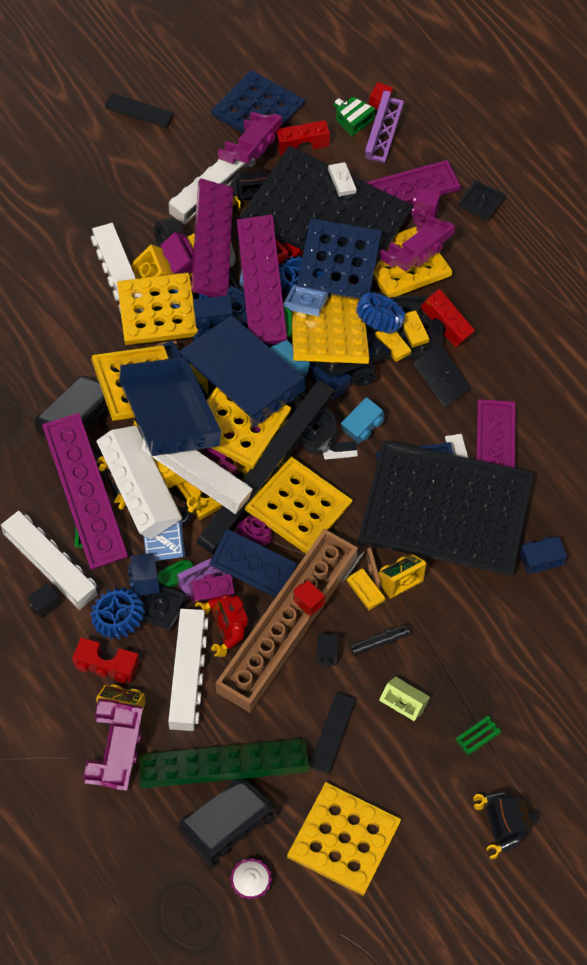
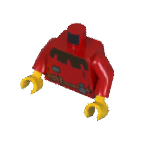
(229, 619)

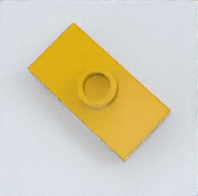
(414, 329)
(395, 343)
(365, 589)

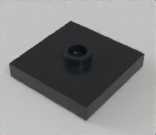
(481, 200)
(163, 607)

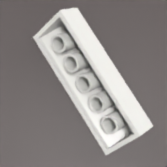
(139, 481)

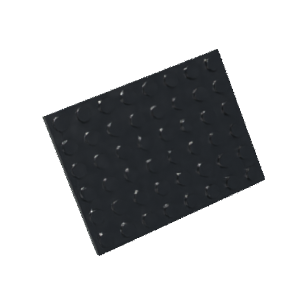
(304, 190)
(446, 508)

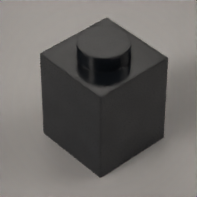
(43, 601)
(327, 650)

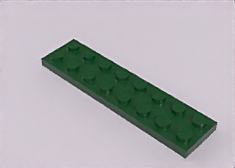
(223, 763)

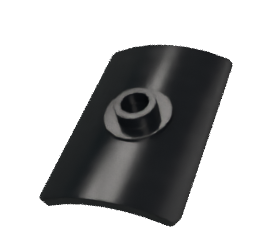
(442, 375)

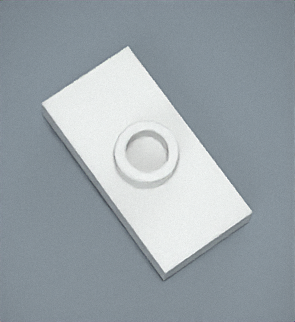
(342, 179)

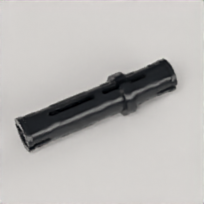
(387, 636)

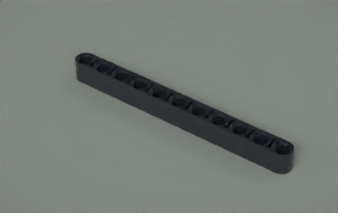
(271, 461)

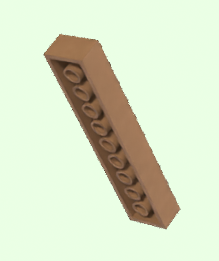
(284, 623)

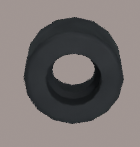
(165, 228)

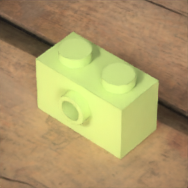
(404, 698)

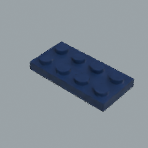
(252, 563)

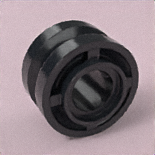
(363, 375)

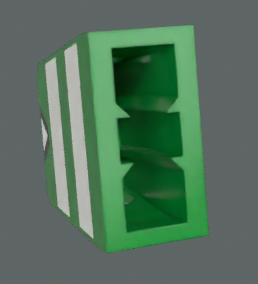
(353, 115)

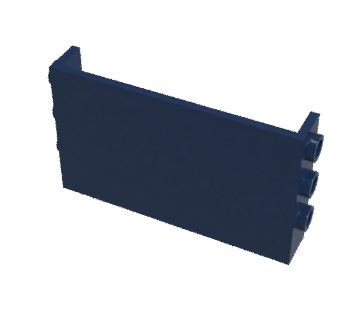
(244, 369)
(169, 406)

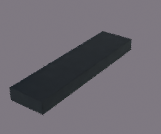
(139, 110)
(332, 733)

